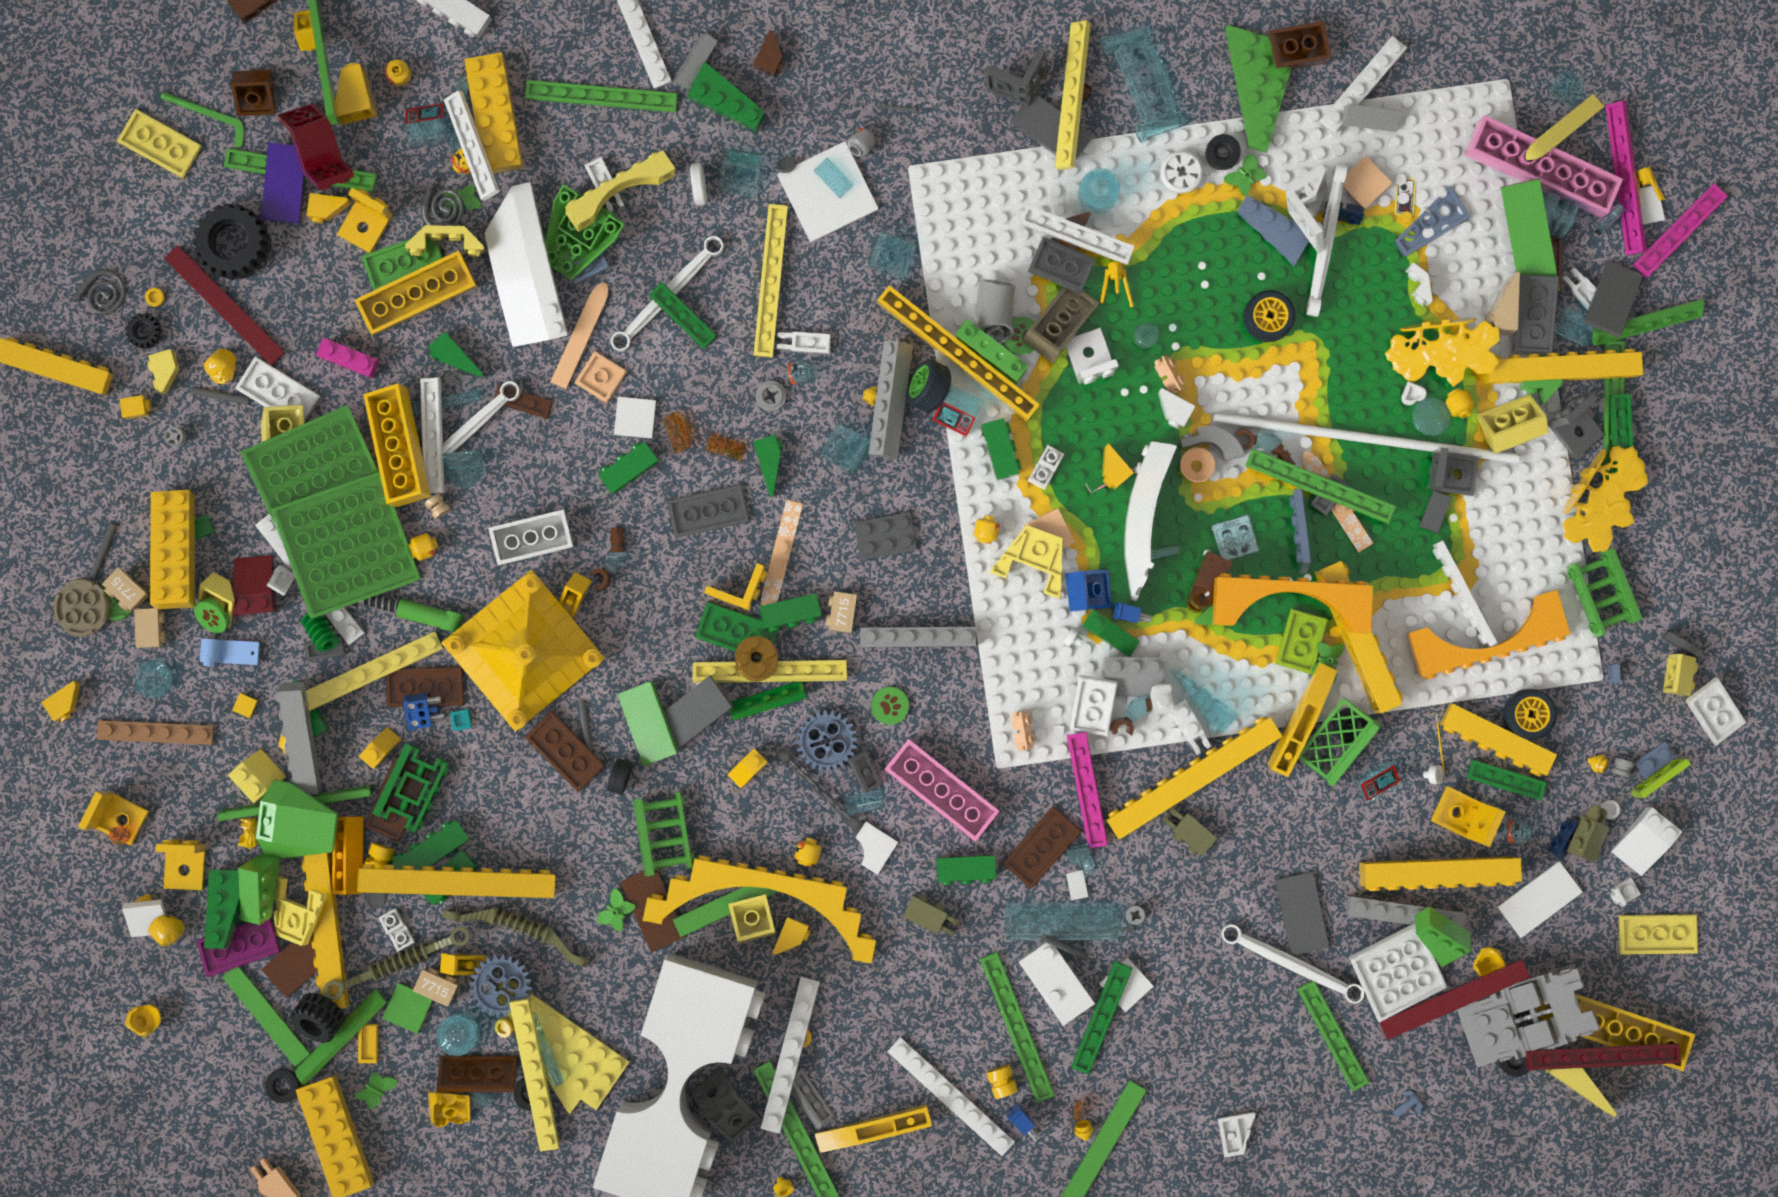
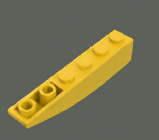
(1302, 721)
(874, 1129)

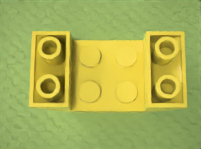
(418, 243)

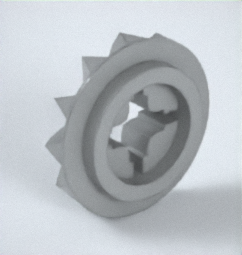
(769, 405)

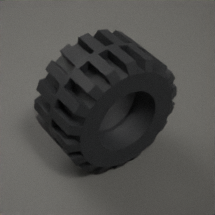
(317, 1017)

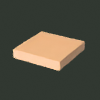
(1365, 182)
(600, 377)
(1054, 524)

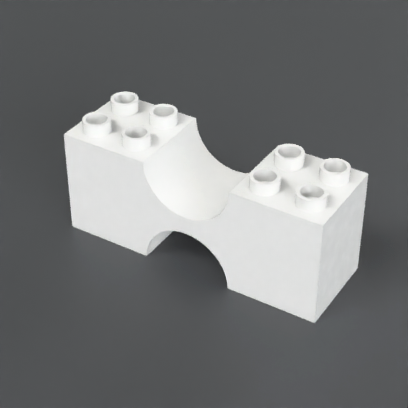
(695, 1022)

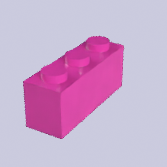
(347, 358)

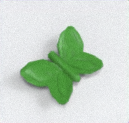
(1246, 175)
(467, 197)
(1328, 654)
(617, 911)
(376, 1084)

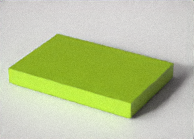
(1300, 641)
(1660, 777)

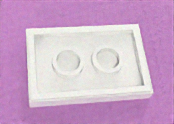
(1093, 705)
(1715, 711)

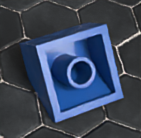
(1088, 590)

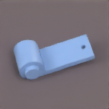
(229, 651)

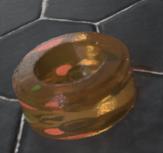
(119, 835)
(1078, 1111)

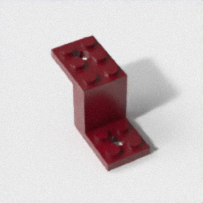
(316, 146)

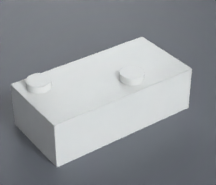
(531, 537)
(1056, 982)

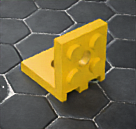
(367, 211)
(752, 592)
(105, 810)
(1475, 819)
(186, 853)

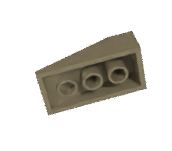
(1060, 323)

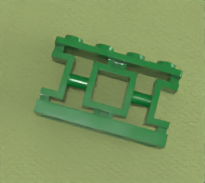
(398, 781)

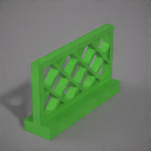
(1351, 752)

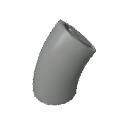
(995, 309)

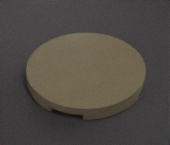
(81, 607)

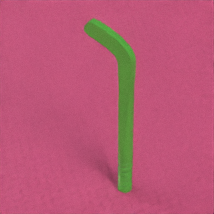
(239, 130)

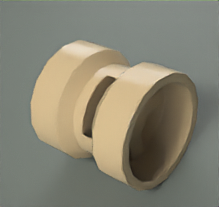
(437, 506)

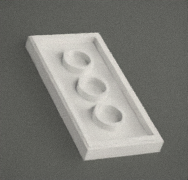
(275, 388)
(1539, 899)

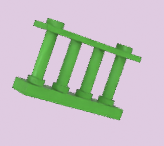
(992, 352)
(1622, 592)
(647, 845)

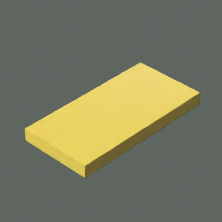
(159, 143)
(1658, 934)

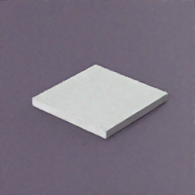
(816, 204)
(1397, 973)

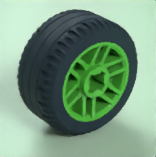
(928, 386)

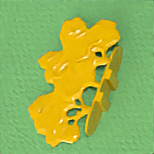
(1448, 353)
(1607, 503)

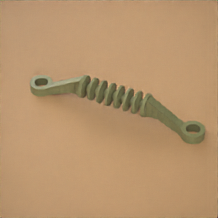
(547, 934)
(395, 963)

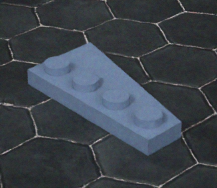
(1435, 222)
(1274, 228)
(1300, 535)

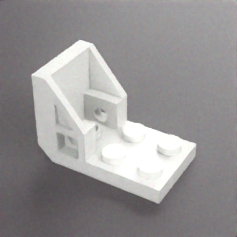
(1308, 191)

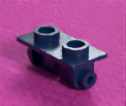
(1352, 214)
(1560, 844)

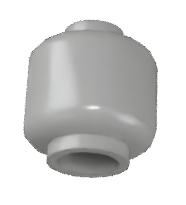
(861, 142)

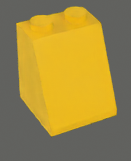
(354, 95)

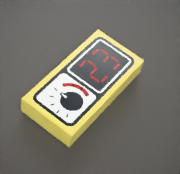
(1409, 188)

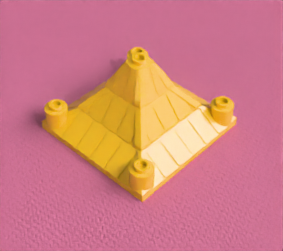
(523, 650)

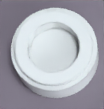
(1612, 808)

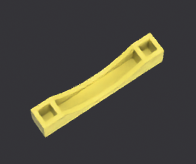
(653, 171)

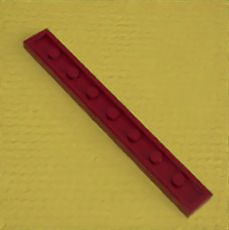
(224, 305)
(1454, 999)
(1603, 1057)

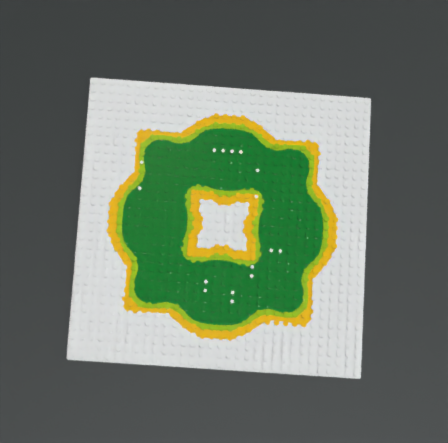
(1192, 280)

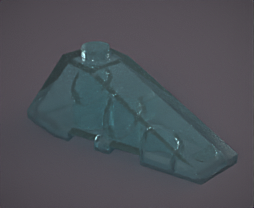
(1213, 711)

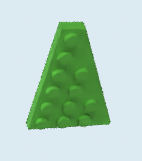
(1257, 84)

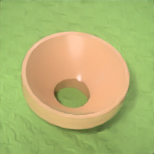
(1204, 458)

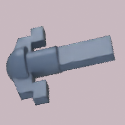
(1414, 1099)

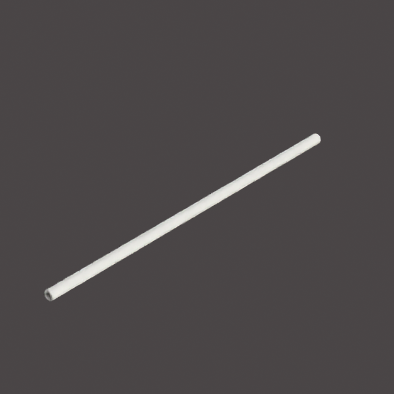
(1363, 437)

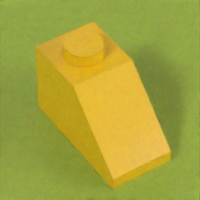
(304, 31)
(325, 207)
(1114, 468)
(574, 593)
(63, 702)
(380, 748)
(747, 768)
(791, 935)
(460, 963)

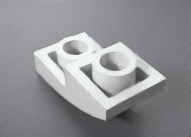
(1045, 467)
(397, 930)

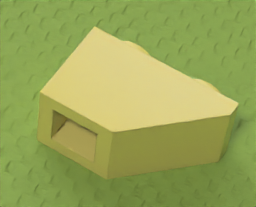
(165, 369)

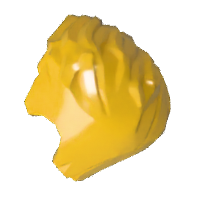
(221, 366)
(248, 838)
(166, 930)
(1488, 961)
(143, 1019)

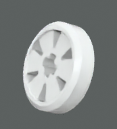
(1192, 167)
(698, 184)

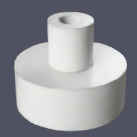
(1072, 637)
(1434, 774)

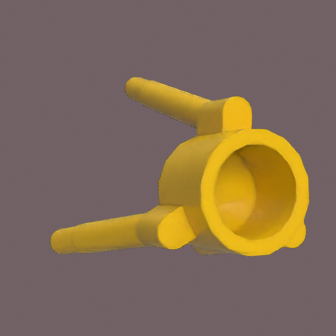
(1646, 177)
(1116, 272)

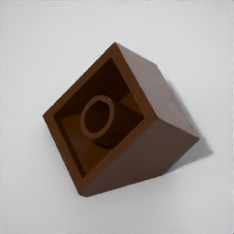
(253, 92)

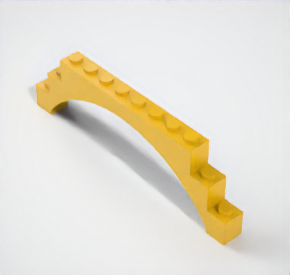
(712, 876)

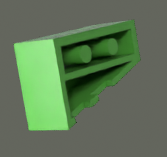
(258, 888)
(1442, 936)

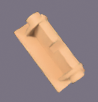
(1167, 367)
(1022, 721)

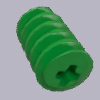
(320, 632)

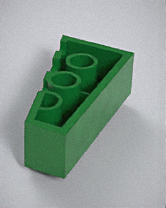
(723, 98)
(434, 847)
(222, 909)

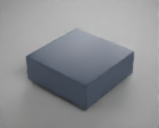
(1614, 673)

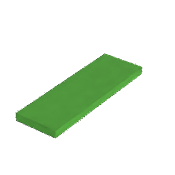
(1528, 228)

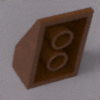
(1300, 45)

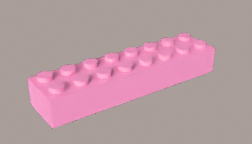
(1558, 171)

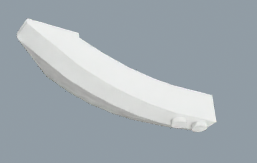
(524, 270)
(1141, 513)

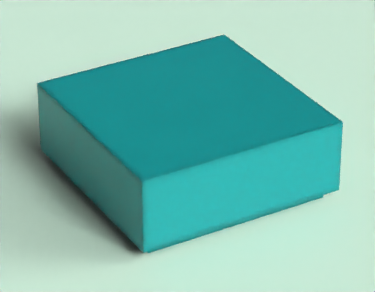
(461, 720)

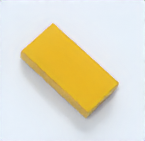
(368, 1044)

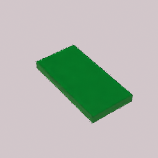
(729, 627)

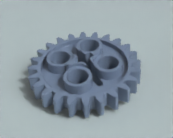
(821, 723)
(510, 970)

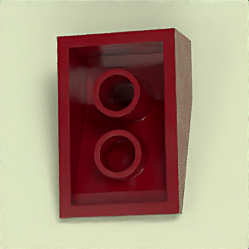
(251, 587)

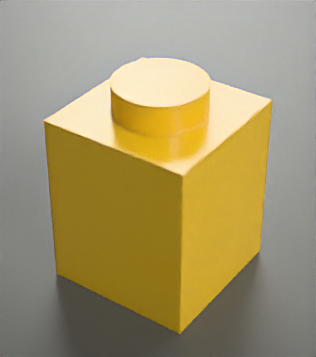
(135, 407)

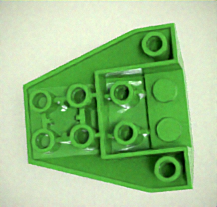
(568, 245)
(294, 822)

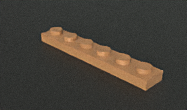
(155, 732)

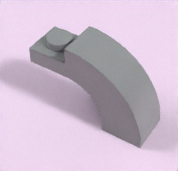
(1215, 436)

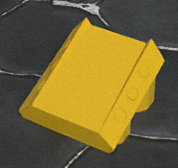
(448, 1108)

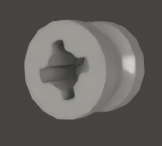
(171, 436)
(1623, 768)
(1134, 912)

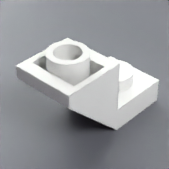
(1423, 292)

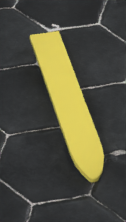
(1564, 128)

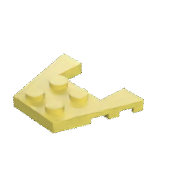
(1036, 550)
(293, 919)

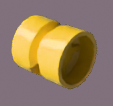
(379, 855)
(1002, 1081)

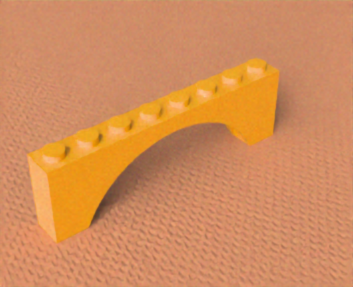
(1348, 601)
(1543, 624)

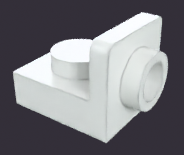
(281, 579)
(1162, 699)
(1624, 892)

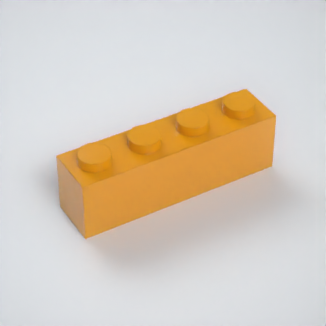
(347, 855)

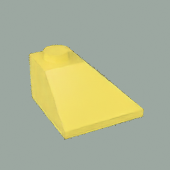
(280, 419)
(218, 589)

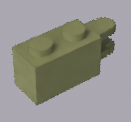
(1191, 832)
(1589, 834)
(928, 915)

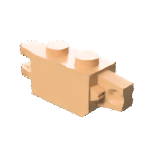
(275, 1182)

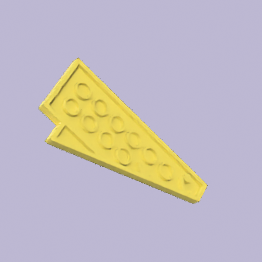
(583, 1060)

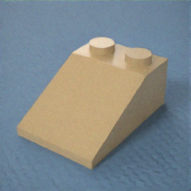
(1506, 307)

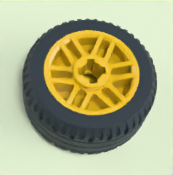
(1273, 304)
(1517, 711)

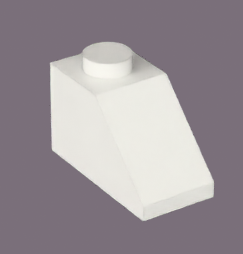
(1175, 409)

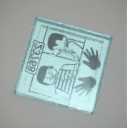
(1235, 537)

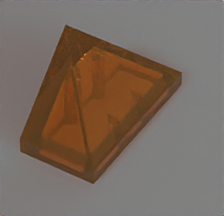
(679, 431)
(725, 447)

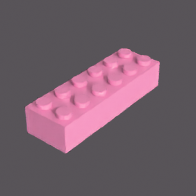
(942, 790)

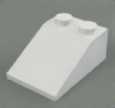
(1646, 840)

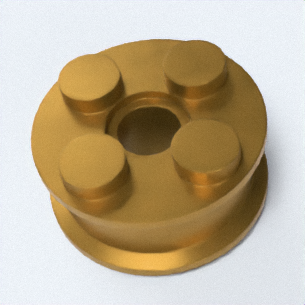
(756, 646)

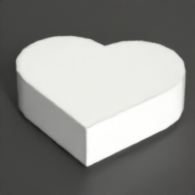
(1413, 393)

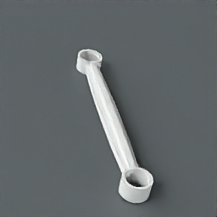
(1329, 225)
(675, 286)
(478, 420)
(1293, 963)

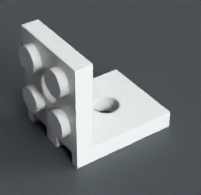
(1096, 366)

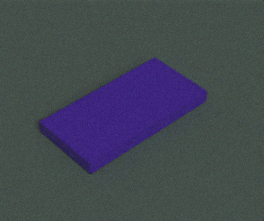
(282, 185)

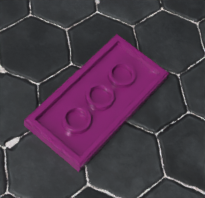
(248, 945)

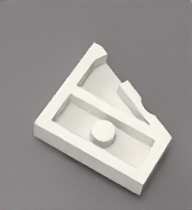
(1235, 1132)

